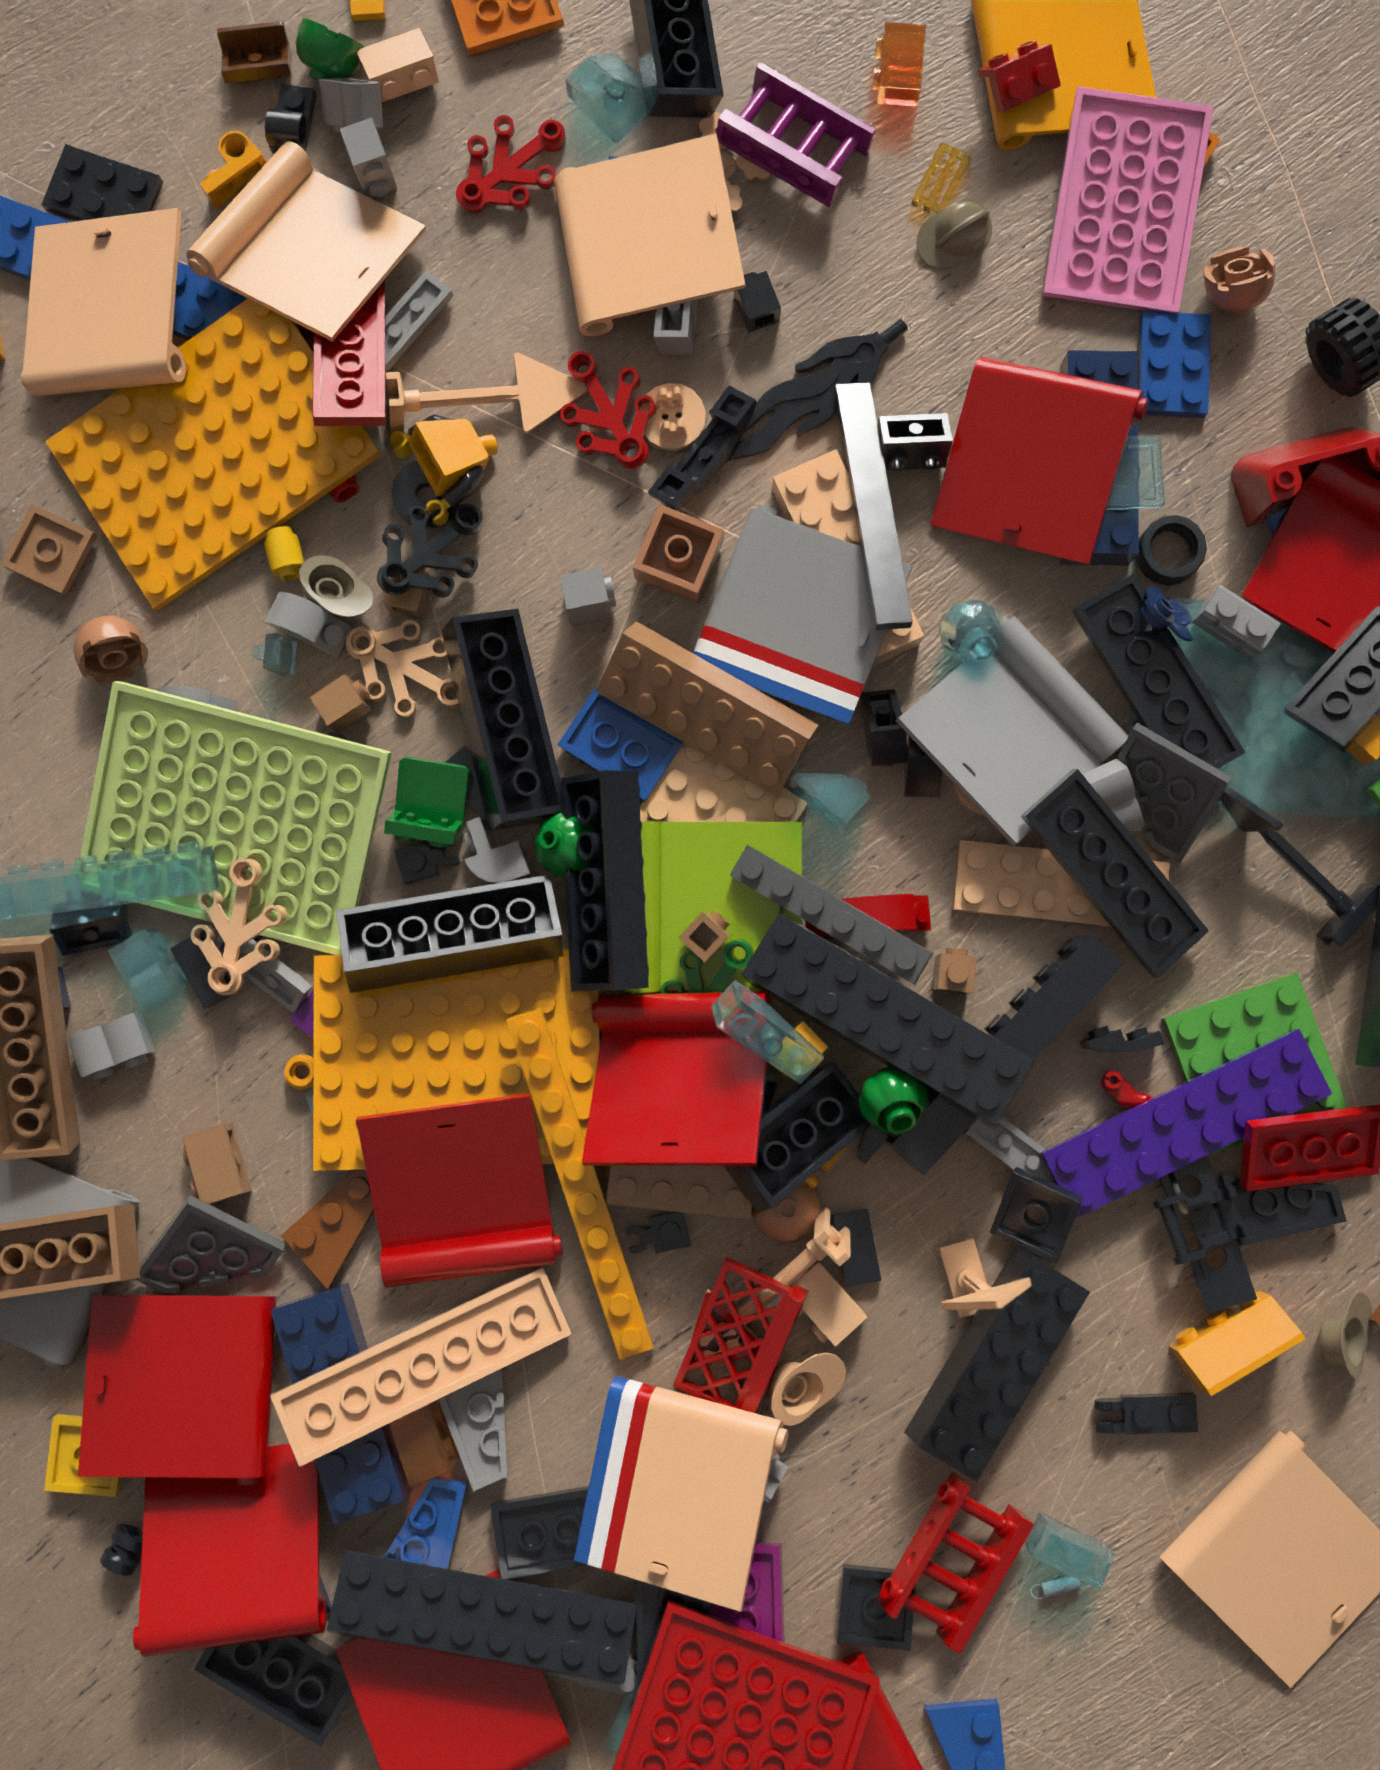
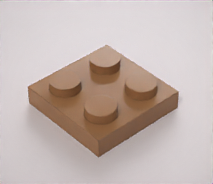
(49, 550)

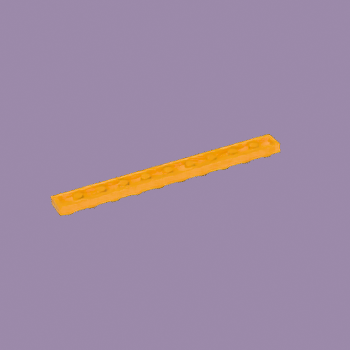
(580, 1183)

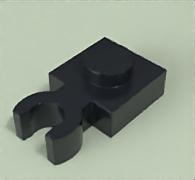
(421, 861)
(666, 1232)

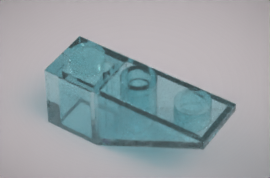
(764, 1032)

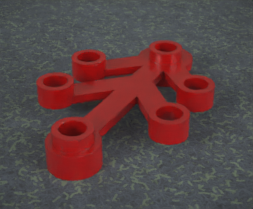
(506, 168)
(611, 415)

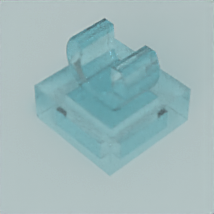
(277, 654)

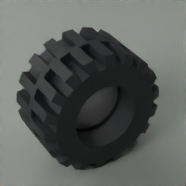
(1346, 346)

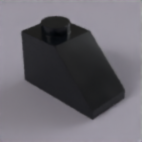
(884, 736)
(921, 773)

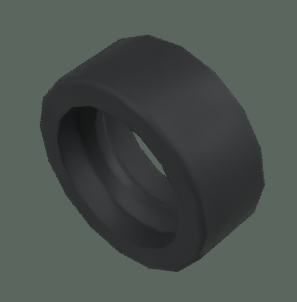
(1186, 529)

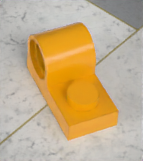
(230, 179)

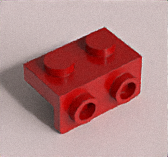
(1021, 75)

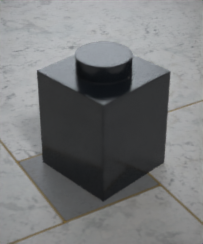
(758, 302)

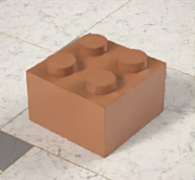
(678, 553)

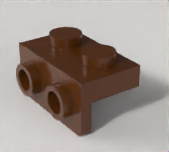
(255, 52)

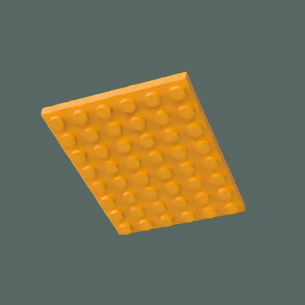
(211, 461)
(438, 1046)

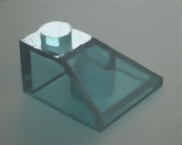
(607, 94)
(831, 796)

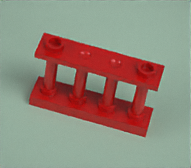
(985, 1576)

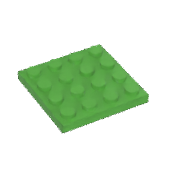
(1243, 1021)

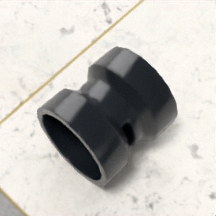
(122, 1555)

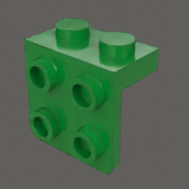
(429, 802)

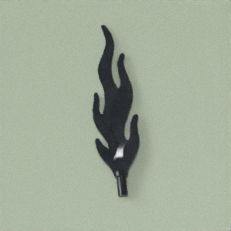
(795, 398)

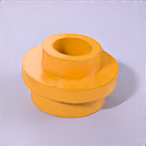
(291, 1072)

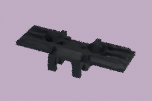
(1214, 1224)

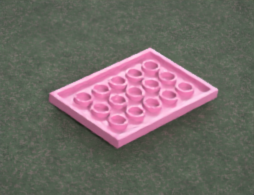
(1127, 200)

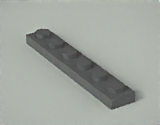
(831, 914)

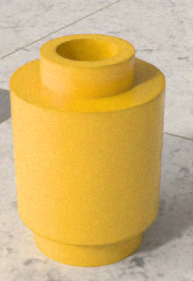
(283, 553)

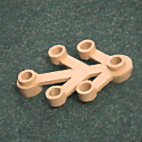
(398, 664)
(235, 931)

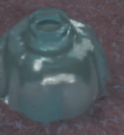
(969, 631)

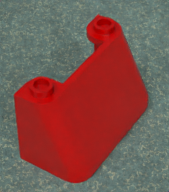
(1277, 472)

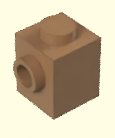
(411, 603)
(342, 702)
(706, 934)
(954, 972)

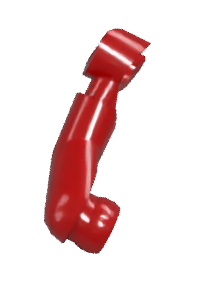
(1122, 1091)

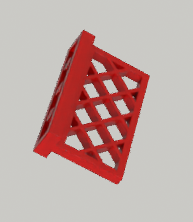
(771, 1344)

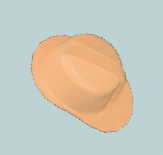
(804, 1387)

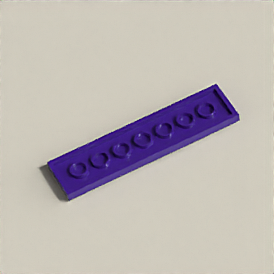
(1187, 1122)

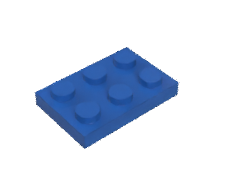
(1174, 363)
(617, 739)

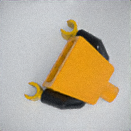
(449, 457)

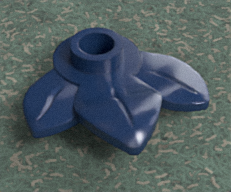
(1165, 612)

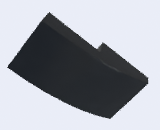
(1113, 1041)

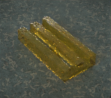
(929, 203)

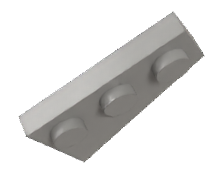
(478, 1428)

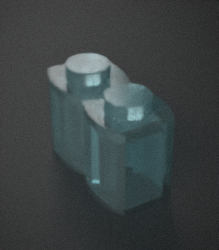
(148, 969)

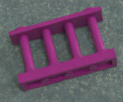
(779, 158)

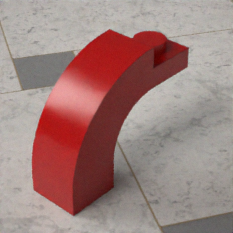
(896, 911)

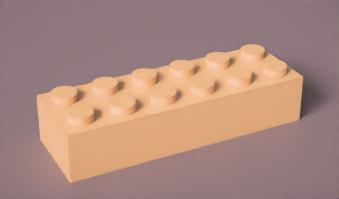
(822, 500)

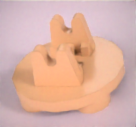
(674, 432)

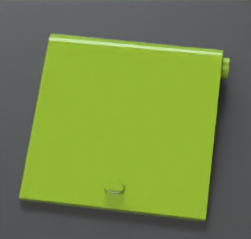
(690, 872)

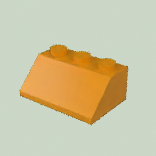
(1235, 1343)

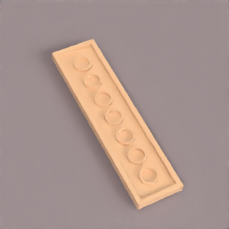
(419, 1366)

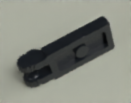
(1150, 1413)

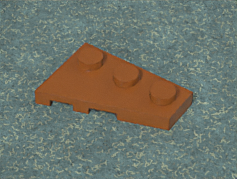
(332, 1227)

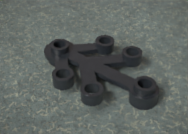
(427, 554)

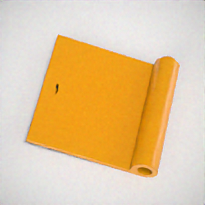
(1093, 47)

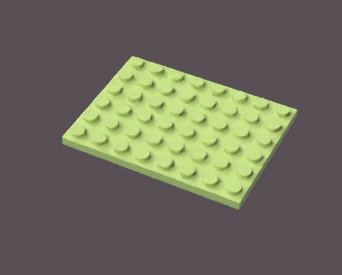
(252, 792)

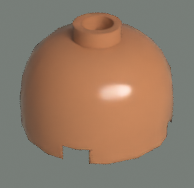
(1239, 279)
(109, 648)
(791, 1217)

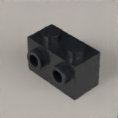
(915, 441)

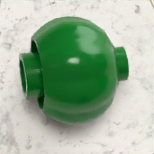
(558, 844)
(892, 1101)

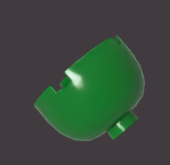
(326, 51)

